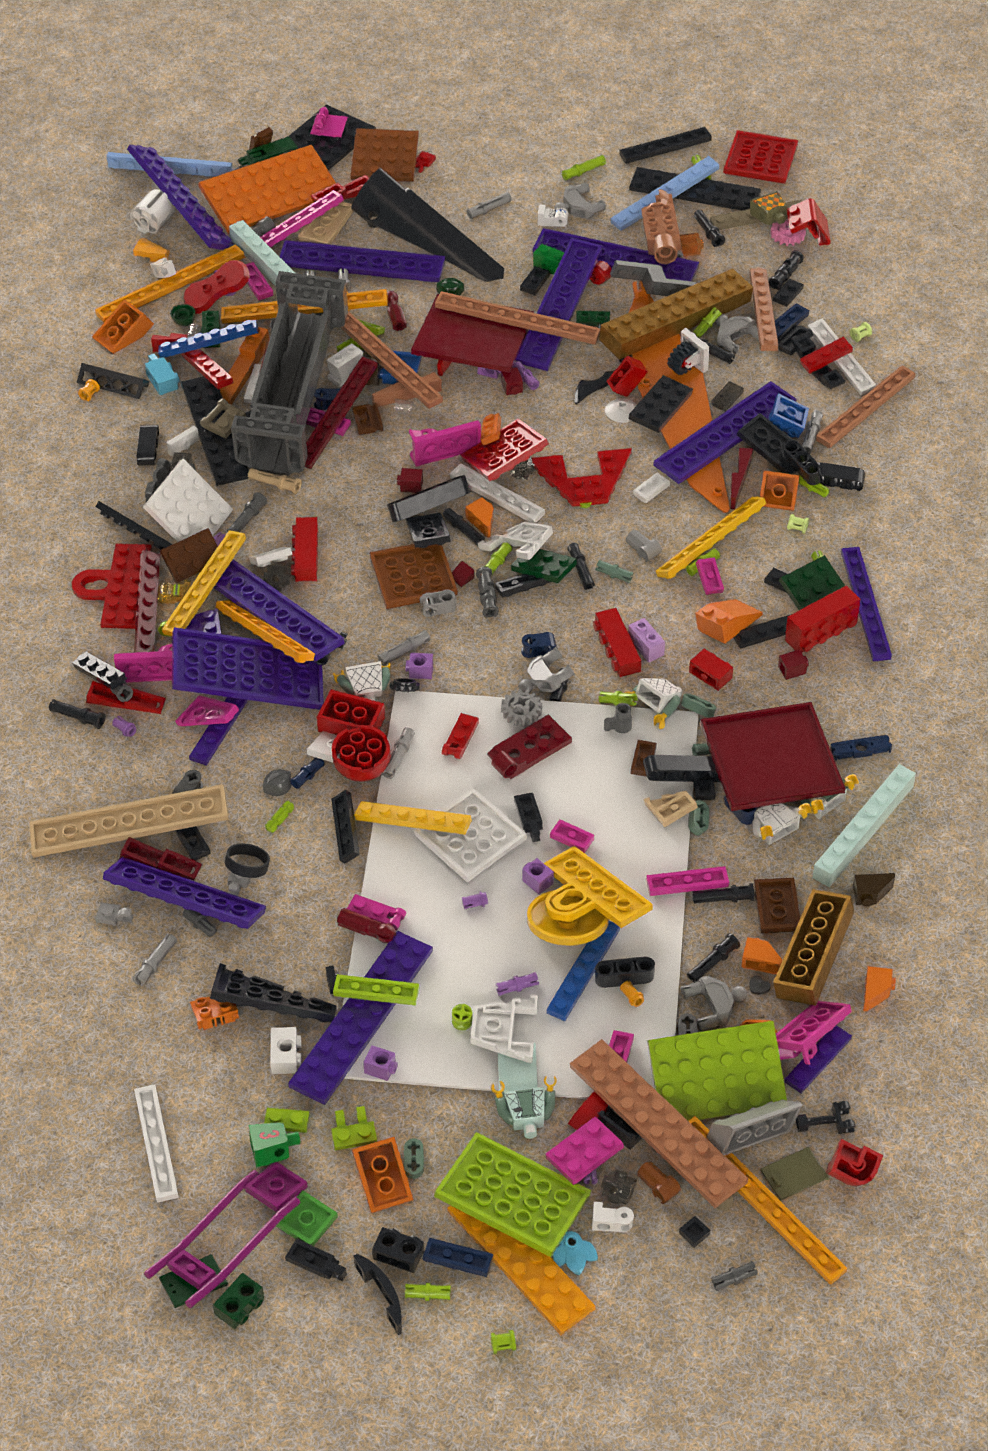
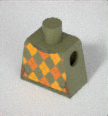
(769, 208)

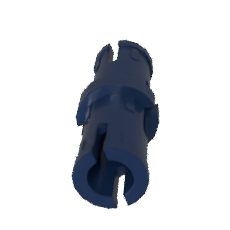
(307, 772)

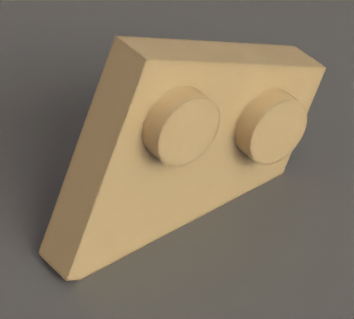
(671, 807)

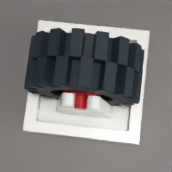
(689, 354)

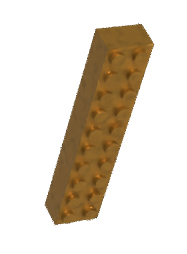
(674, 313)

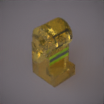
(173, 592)

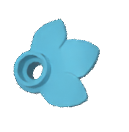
(576, 1255)

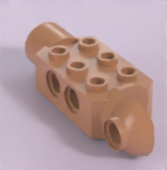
(661, 228)

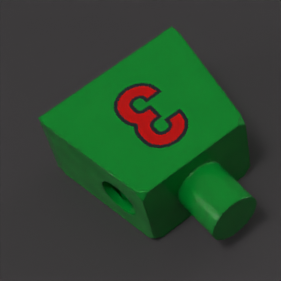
(271, 1142)

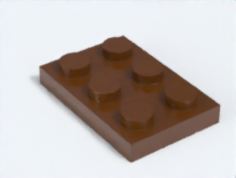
(189, 555)
(777, 905)

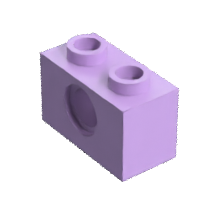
(646, 640)

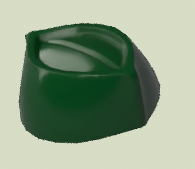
(450, 285)
(183, 314)

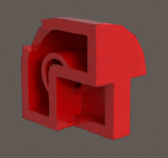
(853, 1164)

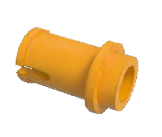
(635, 997)

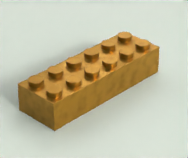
(813, 947)

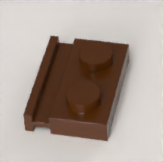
(262, 138)
(367, 419)

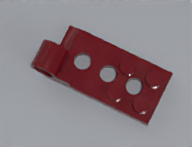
(528, 757)

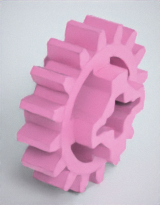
(783, 234)

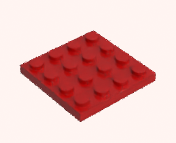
(760, 156)
(514, 446)

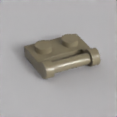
(223, 425)

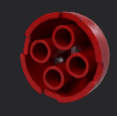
(362, 753)

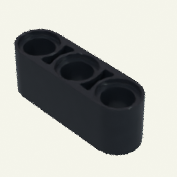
(147, 444)
(802, 462)
(842, 476)
(638, 971)

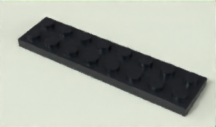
(705, 192)
(219, 452)

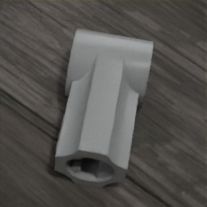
(645, 547)

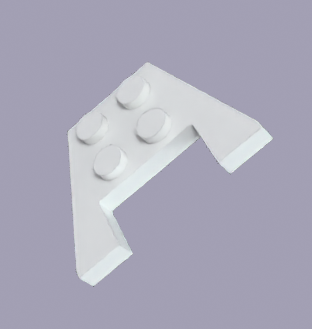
(525, 535)
(494, 1027)

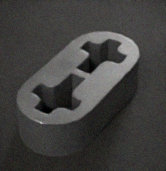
(682, 1026)

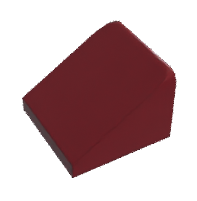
(463, 574)

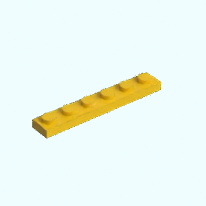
(413, 817)

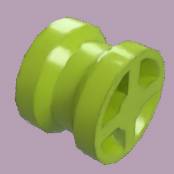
(458, 1013)

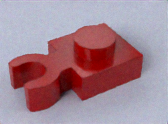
(423, 160)

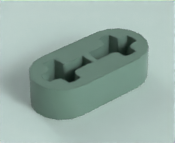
(698, 705)
(698, 822)
(409, 1158)

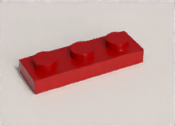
(826, 355)

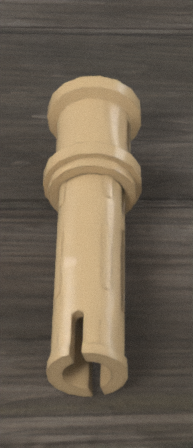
(281, 482)

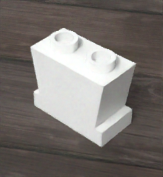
(343, 363)

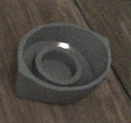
(277, 782)

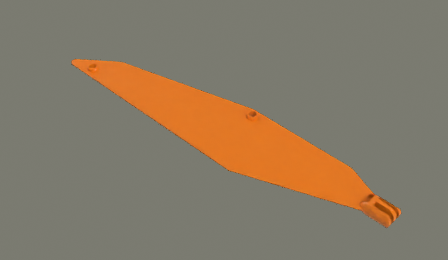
(692, 414)

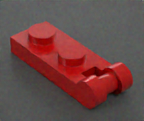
(460, 736)

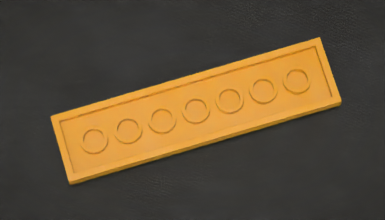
(532, 1273)

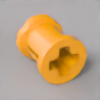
(88, 390)

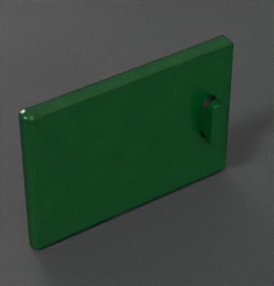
(182, 1289)

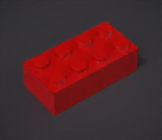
(822, 619)

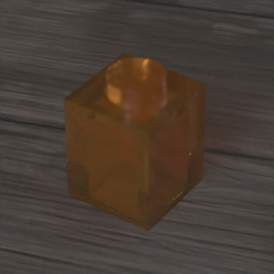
(691, 244)

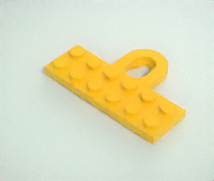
(596, 887)

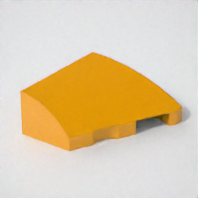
(149, 249)

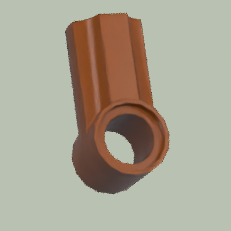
(662, 1186)

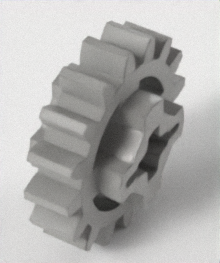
(521, 707)

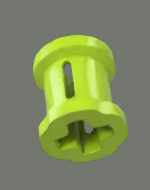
(503, 1341)

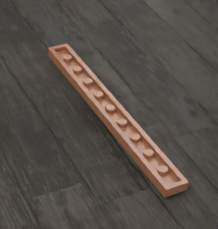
(518, 318)
(391, 362)

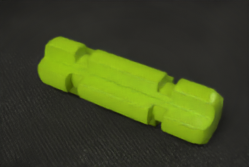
(279, 816)

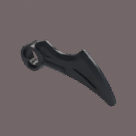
(587, 387)

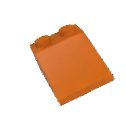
(123, 327)
(725, 619)
(382, 1174)

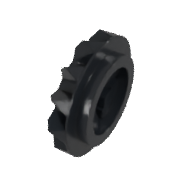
(404, 685)

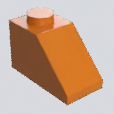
(480, 515)
(760, 956)
(877, 986)

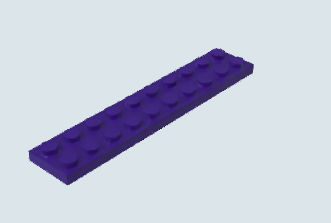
(180, 197)
(363, 261)
(679, 269)
(560, 301)
(717, 435)
(277, 610)
(357, 1022)

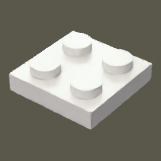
(277, 555)

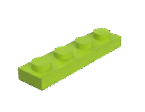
(376, 989)

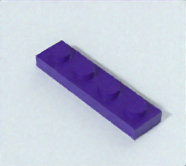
(827, 1050)

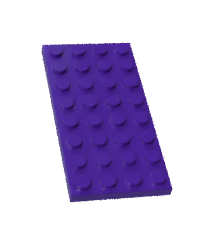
(243, 670)

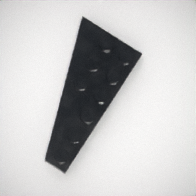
(267, 995)

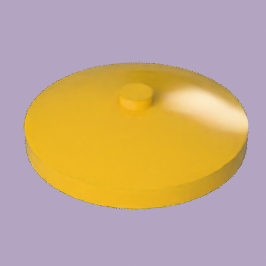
(572, 932)

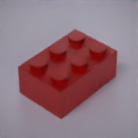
(349, 712)

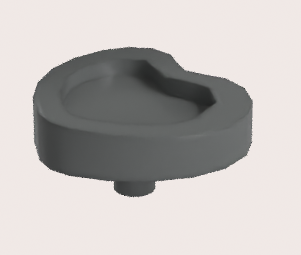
(758, 985)

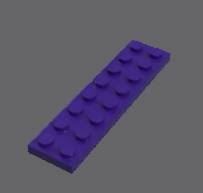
(184, 893)

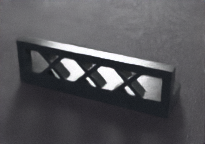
(116, 376)

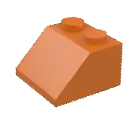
(779, 490)

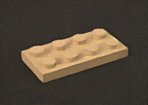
(326, 227)

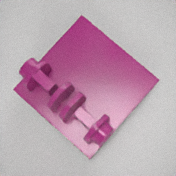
(328, 124)

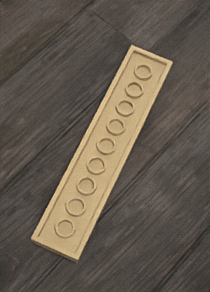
(128, 820)

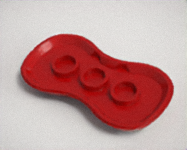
(228, 279)

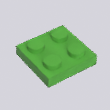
(308, 1219)

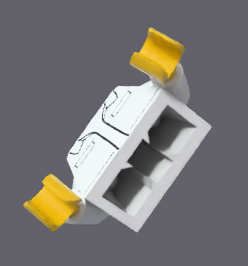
(778, 820)

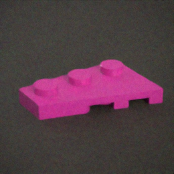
(206, 712)

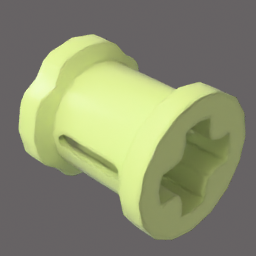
(861, 332)
(798, 523)

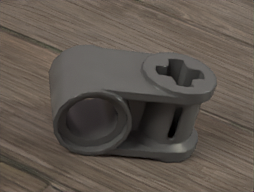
(189, 782)

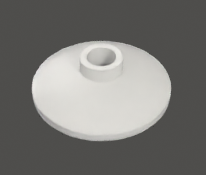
(619, 410)

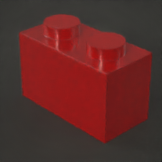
(627, 376)
(711, 669)

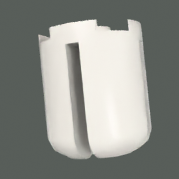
(152, 211)

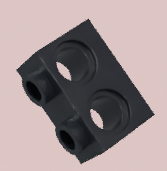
(395, 1254)

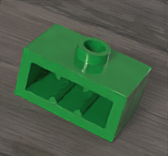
(547, 258)

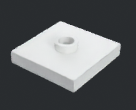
(322, 747)

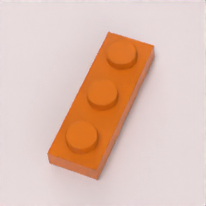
(491, 428)

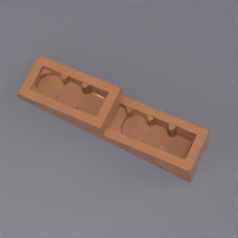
(398, 391)

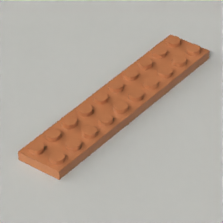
(659, 1123)

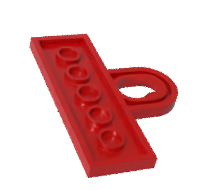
(122, 586)

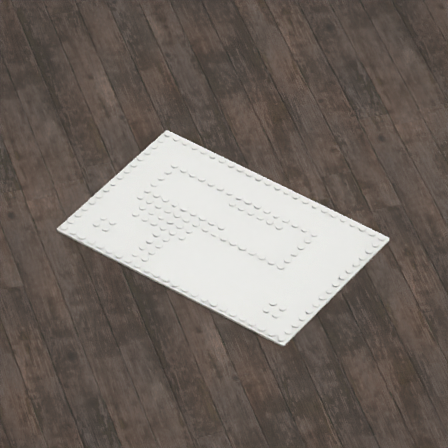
(481, 946)

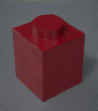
(512, 382)
(410, 480)
(793, 664)

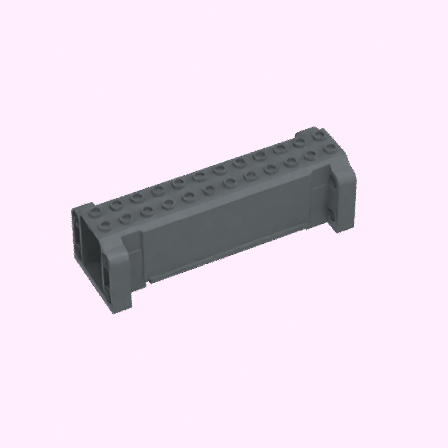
(275, 431)

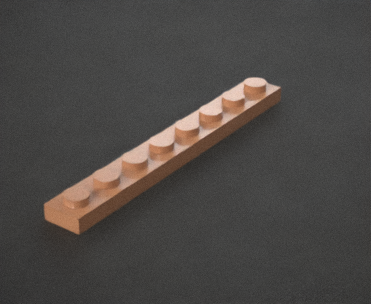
(763, 310)
(865, 406)

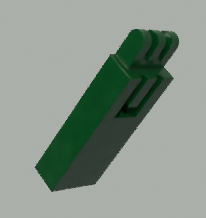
(268, 151)

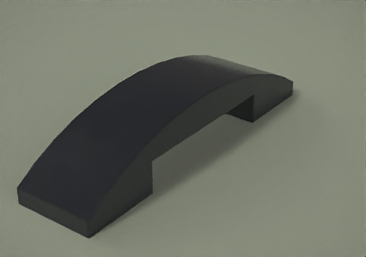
(828, 377)
(369, 1271)

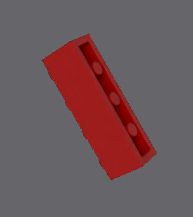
(306, 549)
(617, 642)

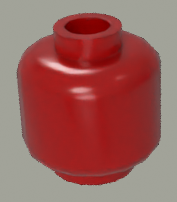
(600, 273)

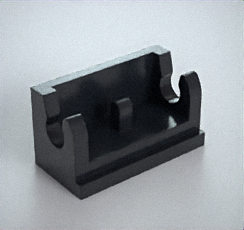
(619, 1127)

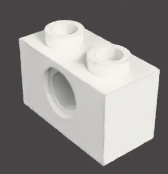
(281, 1040)

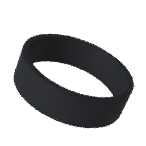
(247, 871)

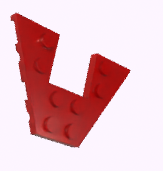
(585, 488)

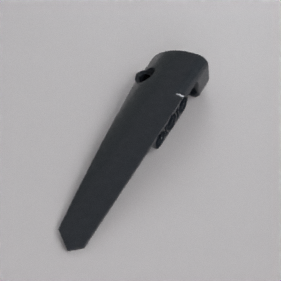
(415, 221)

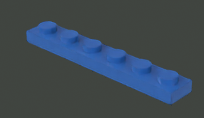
(207, 339)
(581, 973)

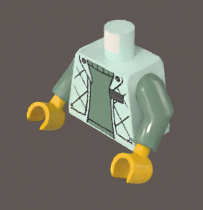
(526, 1107)

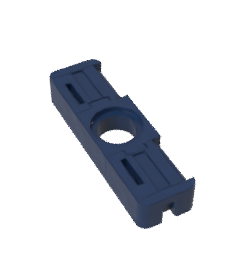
(873, 745)

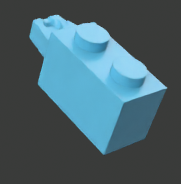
(161, 374)

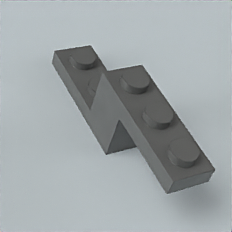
(651, 277)

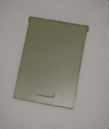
(794, 1173)

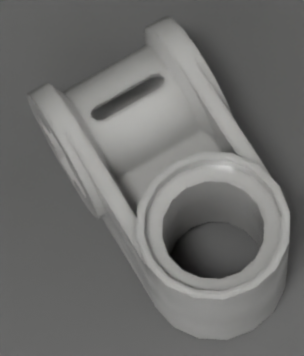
(440, 603)

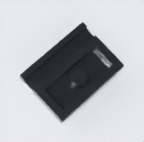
(786, 338)

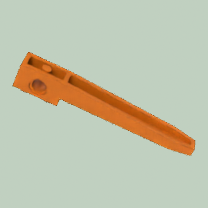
(250, 354)

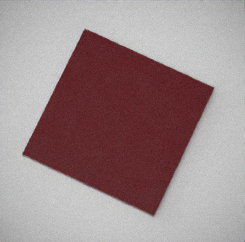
(468, 340)
(772, 756)

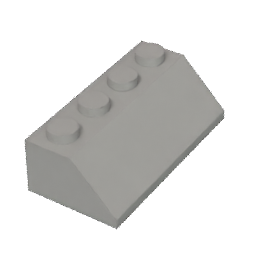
(753, 1126)

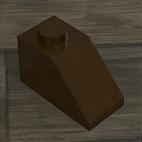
(872, 887)

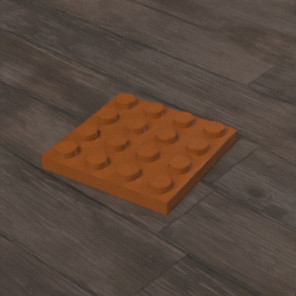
(386, 149)
(410, 572)

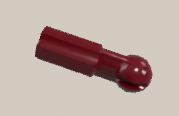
(395, 312)
(365, 925)

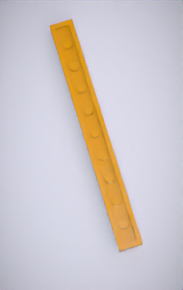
(180, 279)
(270, 309)
(784, 1220)

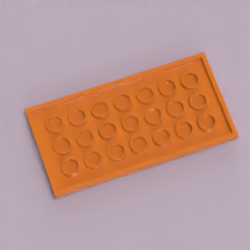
(267, 187)

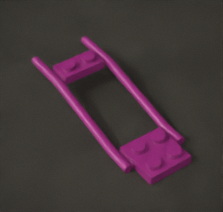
(274, 1187)

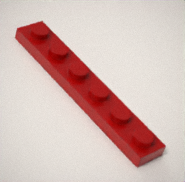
(208, 368)

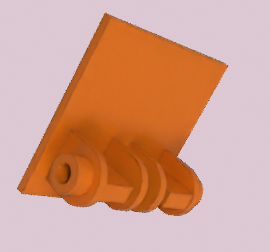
(208, 1009)

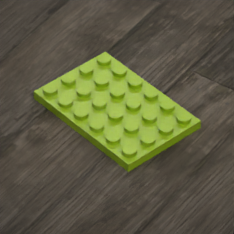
(718, 1070)
(513, 1194)

